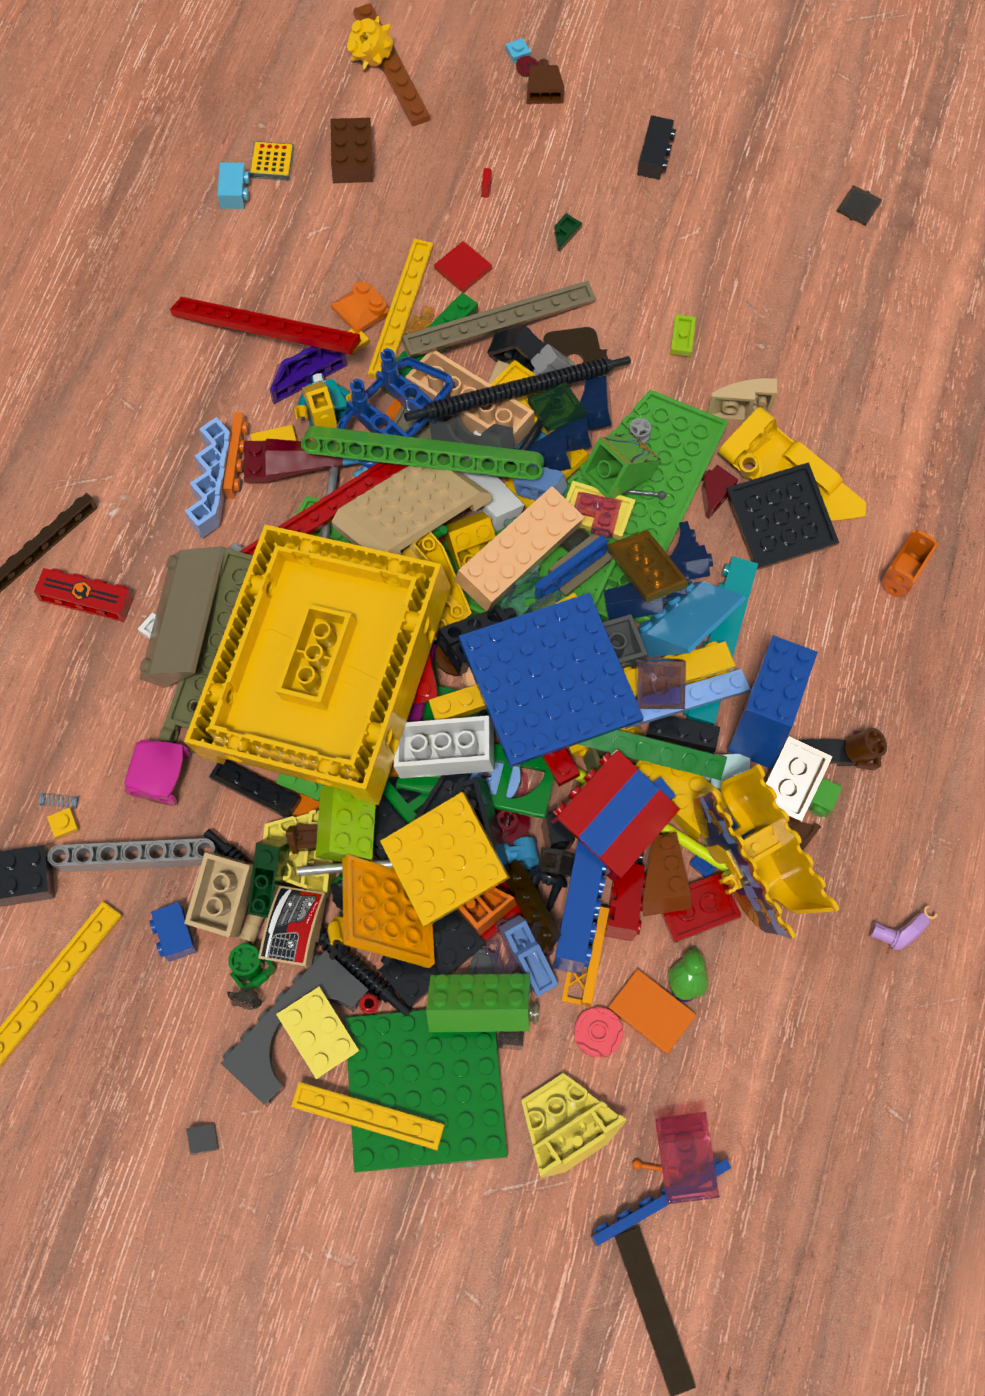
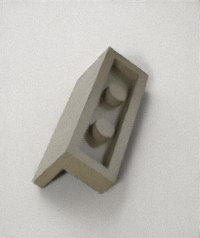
(587, 573)

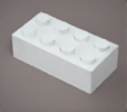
(445, 747)

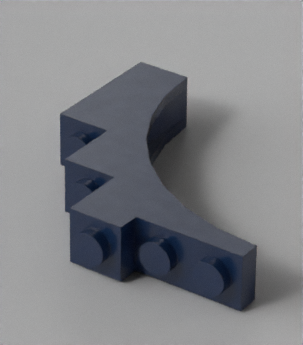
(576, 435)
(689, 559)

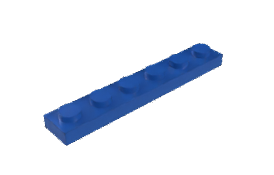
(647, 1207)

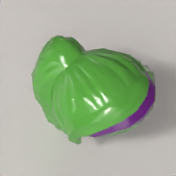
(689, 976)

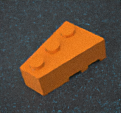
(487, 909)

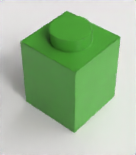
(824, 798)

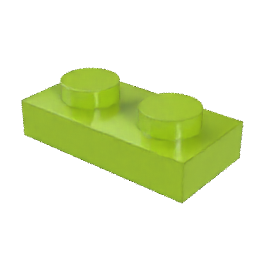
(683, 335)

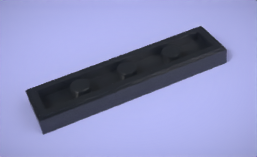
(255, 788)

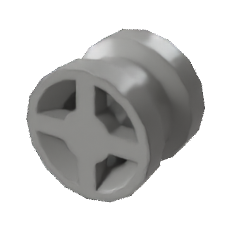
(640, 425)

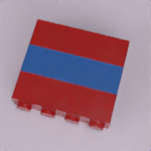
(616, 813)

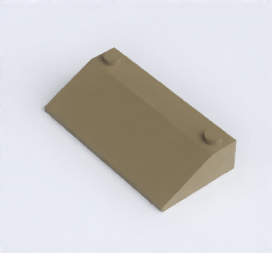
(182, 615)

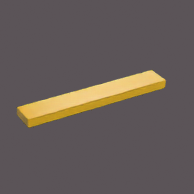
(368, 1116)

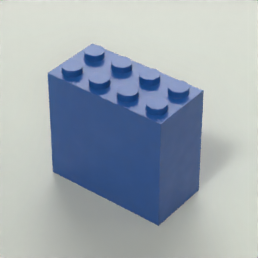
(773, 701)

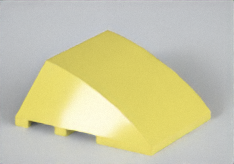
(317, 883)
(567, 1125)

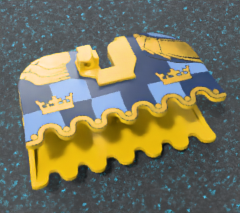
(766, 863)

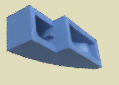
(528, 955)

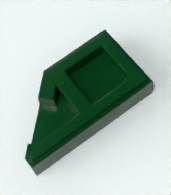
(565, 230)

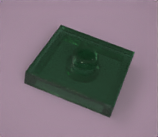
(556, 407)

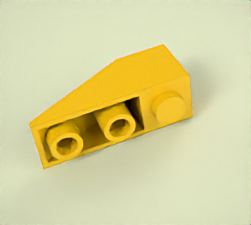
(320, 405)

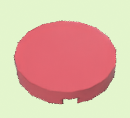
(598, 1032)

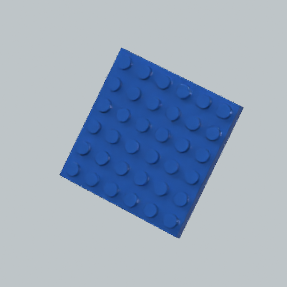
(550, 679)

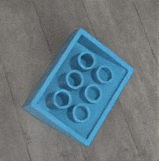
(688, 619)

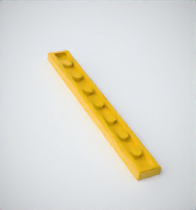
(402, 302)
(56, 979)

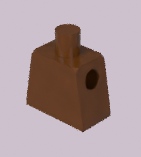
(545, 84)

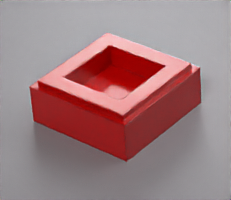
(486, 182)

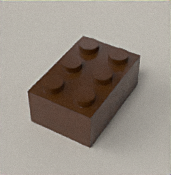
(351, 150)

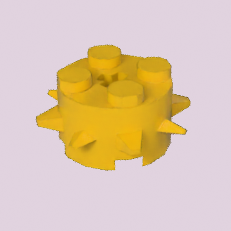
(369, 42)

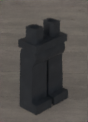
(448, 635)

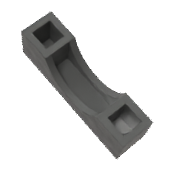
(453, 430)

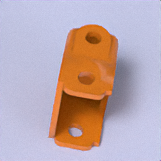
(907, 565)

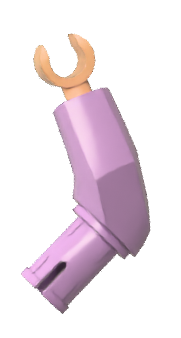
(905, 935)

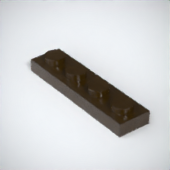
(532, 907)

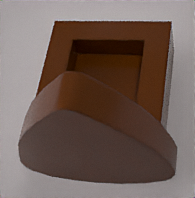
(302, 838)

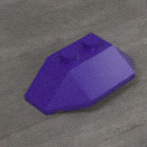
(297, 370)

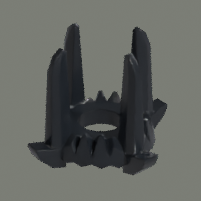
(557, 882)

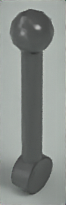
(661, 495)

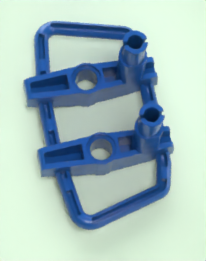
(400, 389)

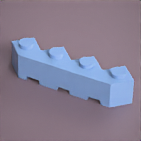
(208, 487)

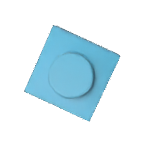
(517, 49)

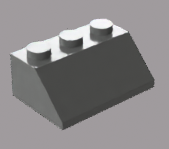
(625, 640)

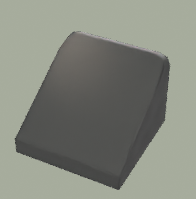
(202, 1139)

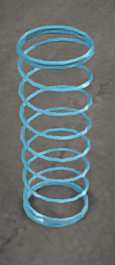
(72, 803)

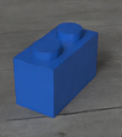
(173, 934)

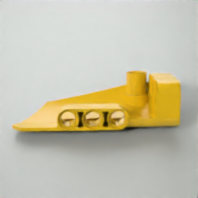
(772, 451)

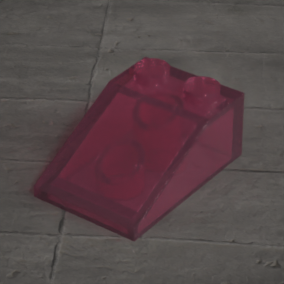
(687, 1158)

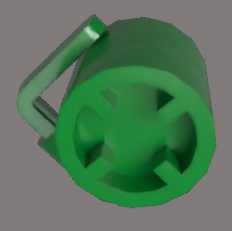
(248, 967)

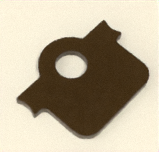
(576, 341)

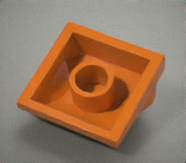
(361, 307)

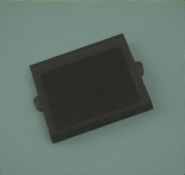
(859, 205)

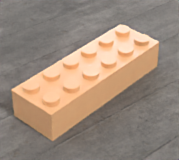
(505, 413)
(519, 548)

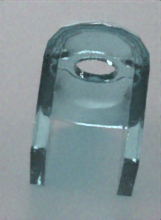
(526, 588)

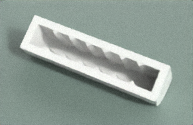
(504, 502)

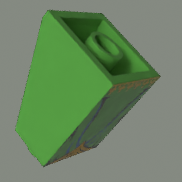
(619, 464)

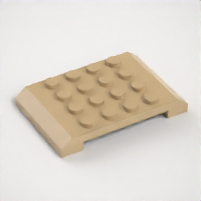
(407, 507)

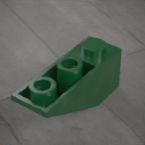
(267, 875)

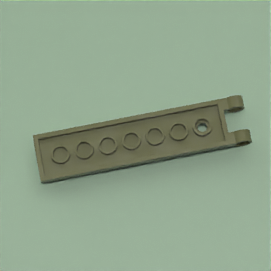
(189, 690)

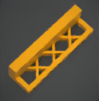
(592, 970)

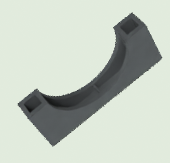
(252, 1057)

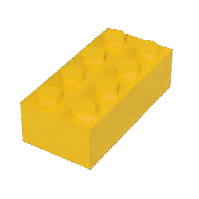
(685, 787)

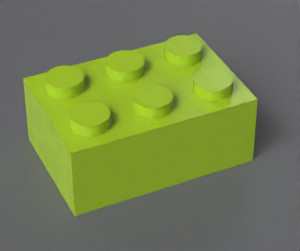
(344, 826)

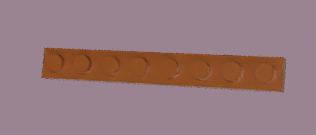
(398, 77)

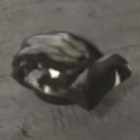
(575, 539)
(245, 998)

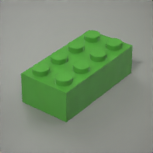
(479, 1003)

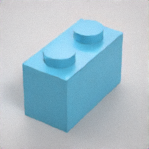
(232, 185)

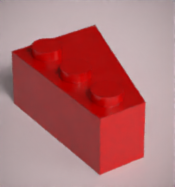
(626, 904)

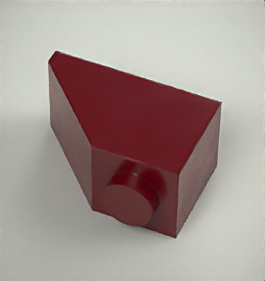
(714, 489)

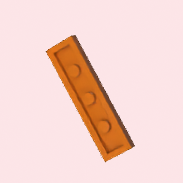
(234, 460)

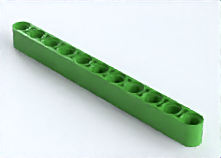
(433, 448)

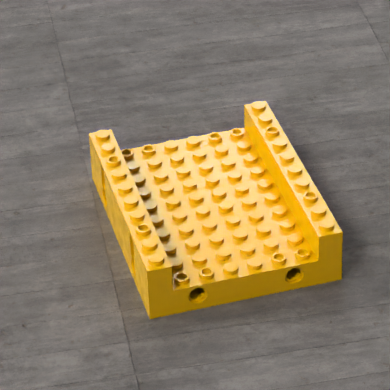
(320, 661)

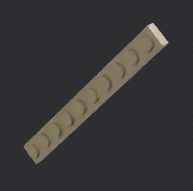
(497, 319)

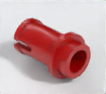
(369, 998)

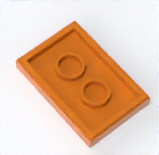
(652, 1012)

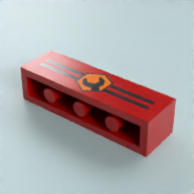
(83, 594)

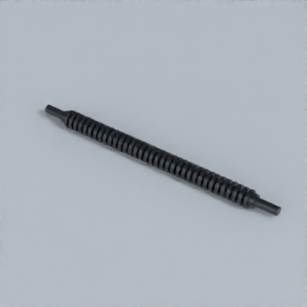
(516, 388)
(352, 963)

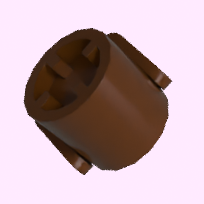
(865, 747)

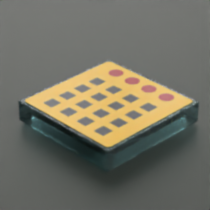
(271, 160)

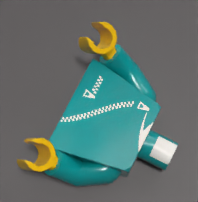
(338, 395)

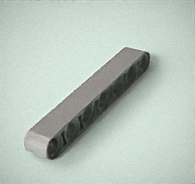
(122, 851)

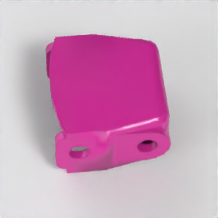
(155, 770)

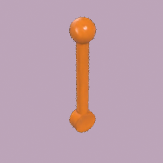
(638, 1165)

